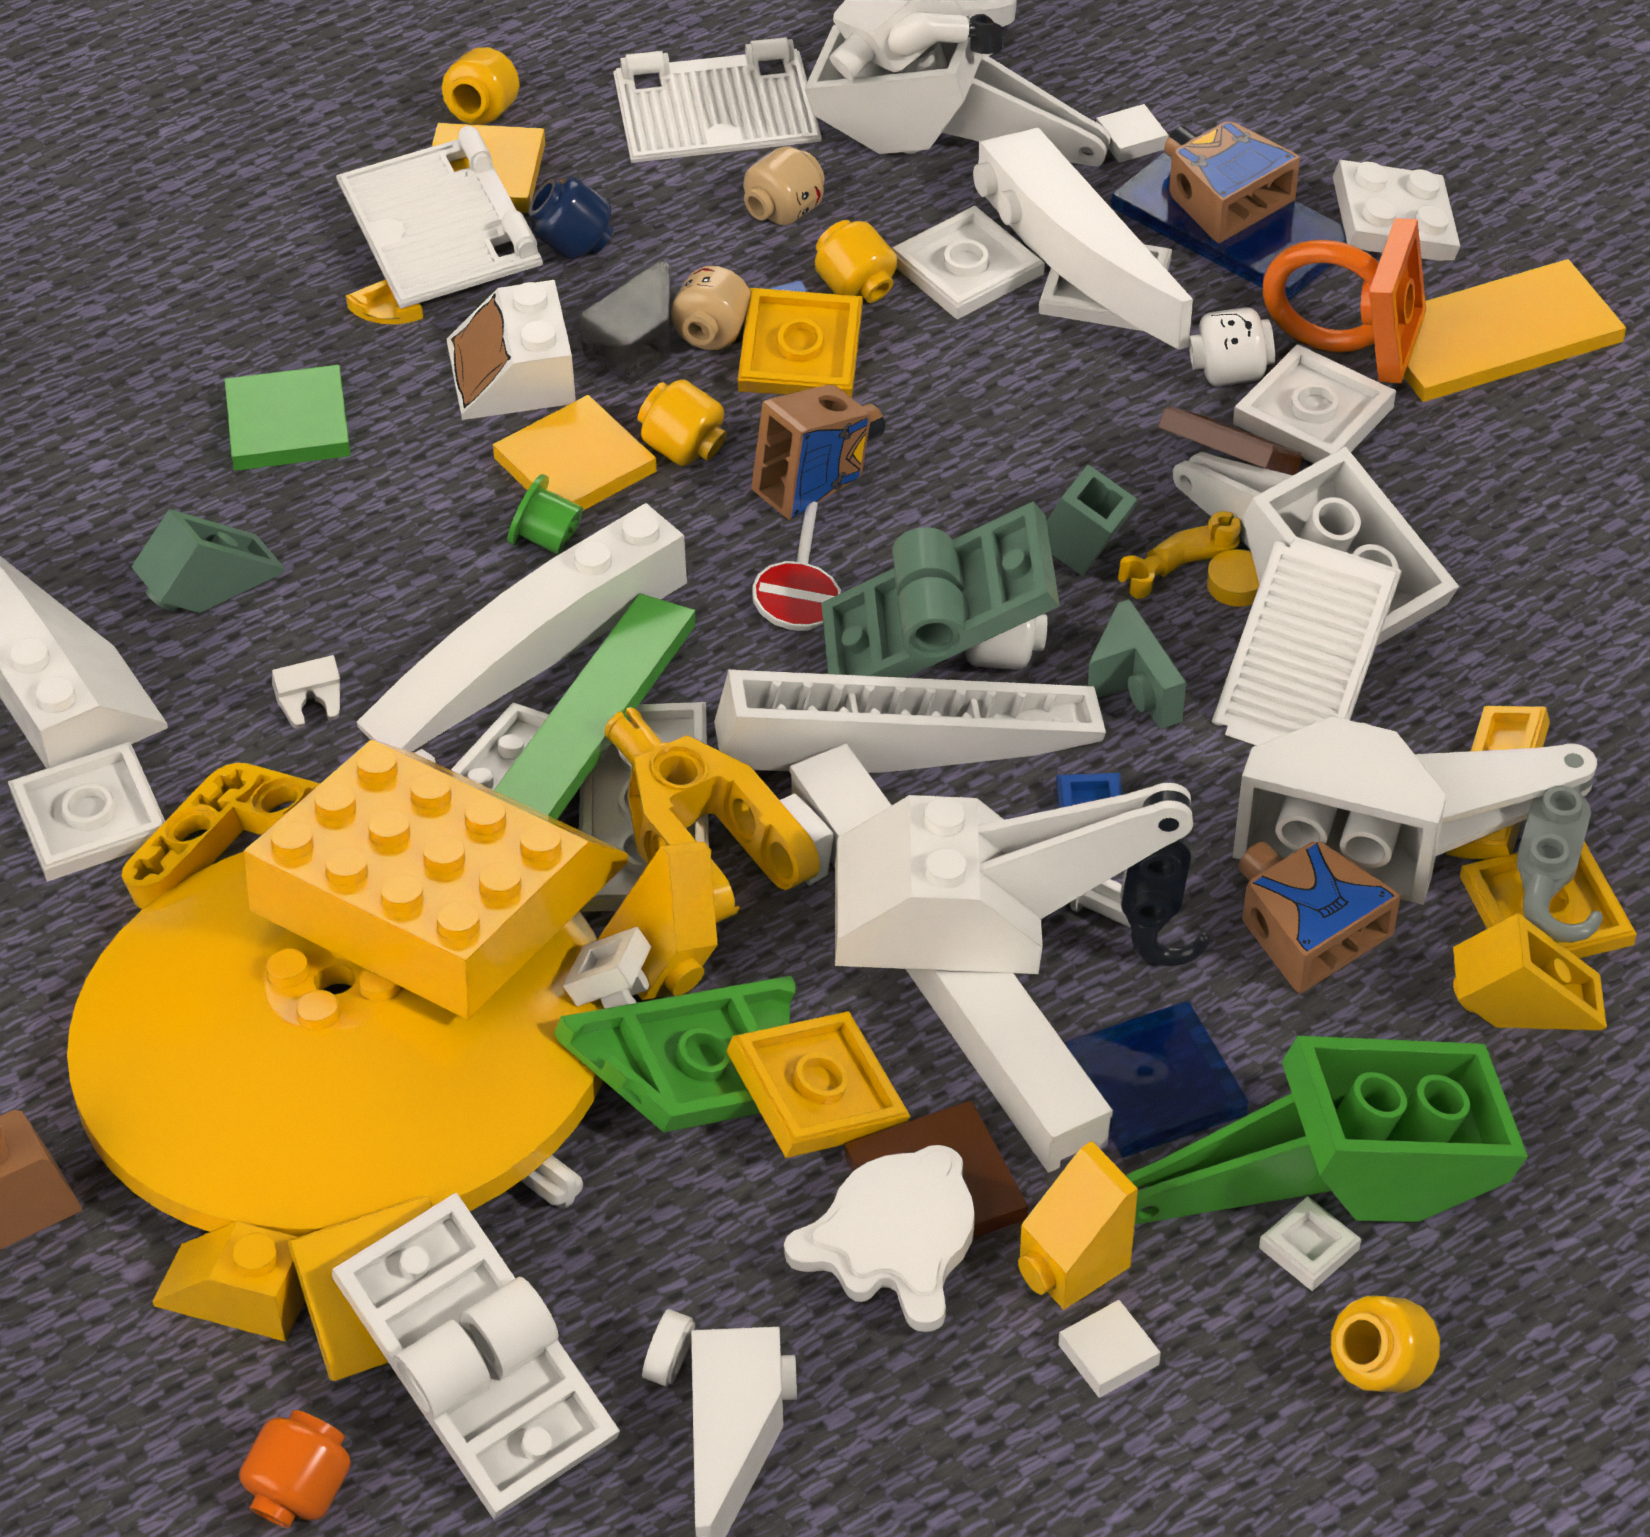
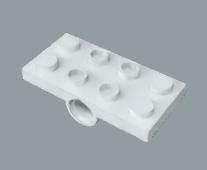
(476, 1354)

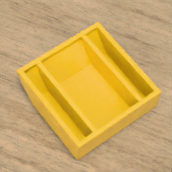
(424, 875)

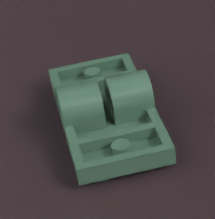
(942, 596)

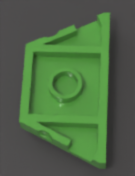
(672, 1050)

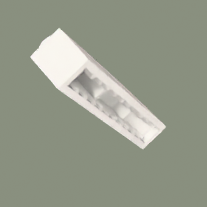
(1080, 234)
(531, 627)
(898, 721)

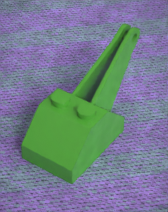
(1372, 1120)

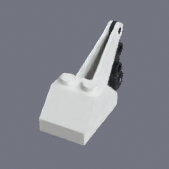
(968, 891)

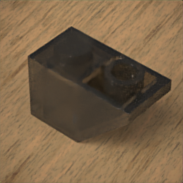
(631, 326)

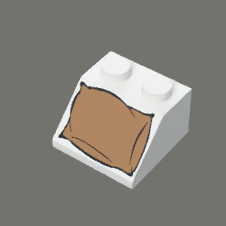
(513, 353)

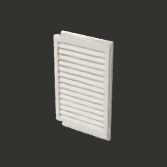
(1305, 641)

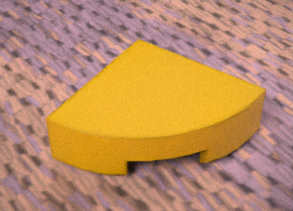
(380, 302)

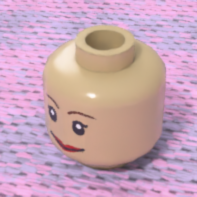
(784, 185)
(713, 305)

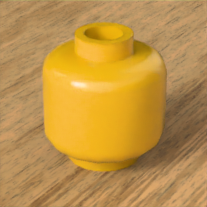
(480, 86)
(855, 260)
(682, 422)
(1385, 1344)

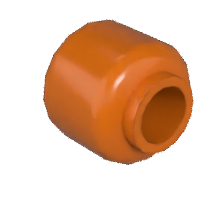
(295, 1468)

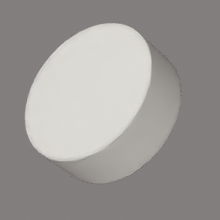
(668, 1348)

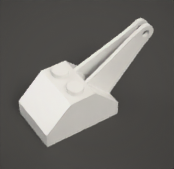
(946, 93)
(1327, 505)

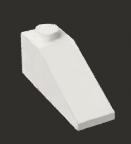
(735, 1416)

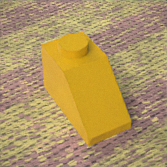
(676, 916)
(1526, 980)
(1079, 1229)
(236, 1279)

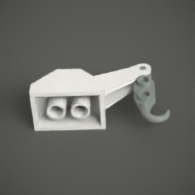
(1402, 809)

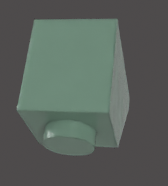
(201, 563)

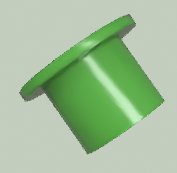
(545, 518)

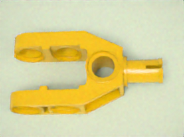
(689, 779)

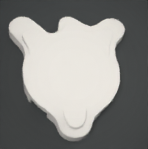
(894, 1227)

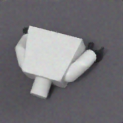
(901, 30)

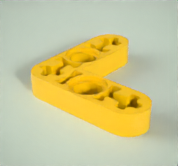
(224, 805)

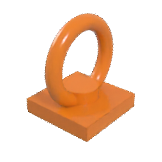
(1390, 297)

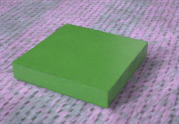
(287, 417)

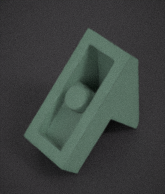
(1135, 660)

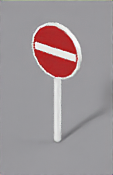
(793, 591)

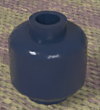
(571, 217)

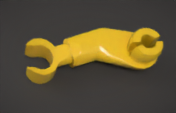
(1180, 548)

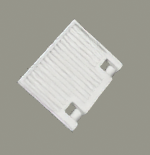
(715, 103)
(439, 225)

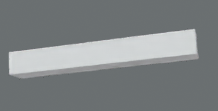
(983, 1011)

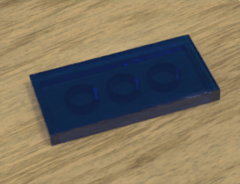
(1247, 253)

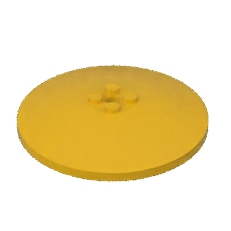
(263, 1101)

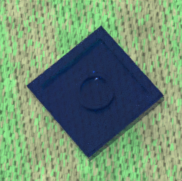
(1159, 1078)

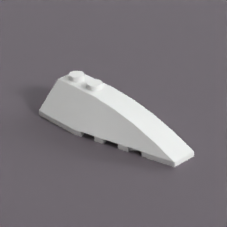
(65, 678)

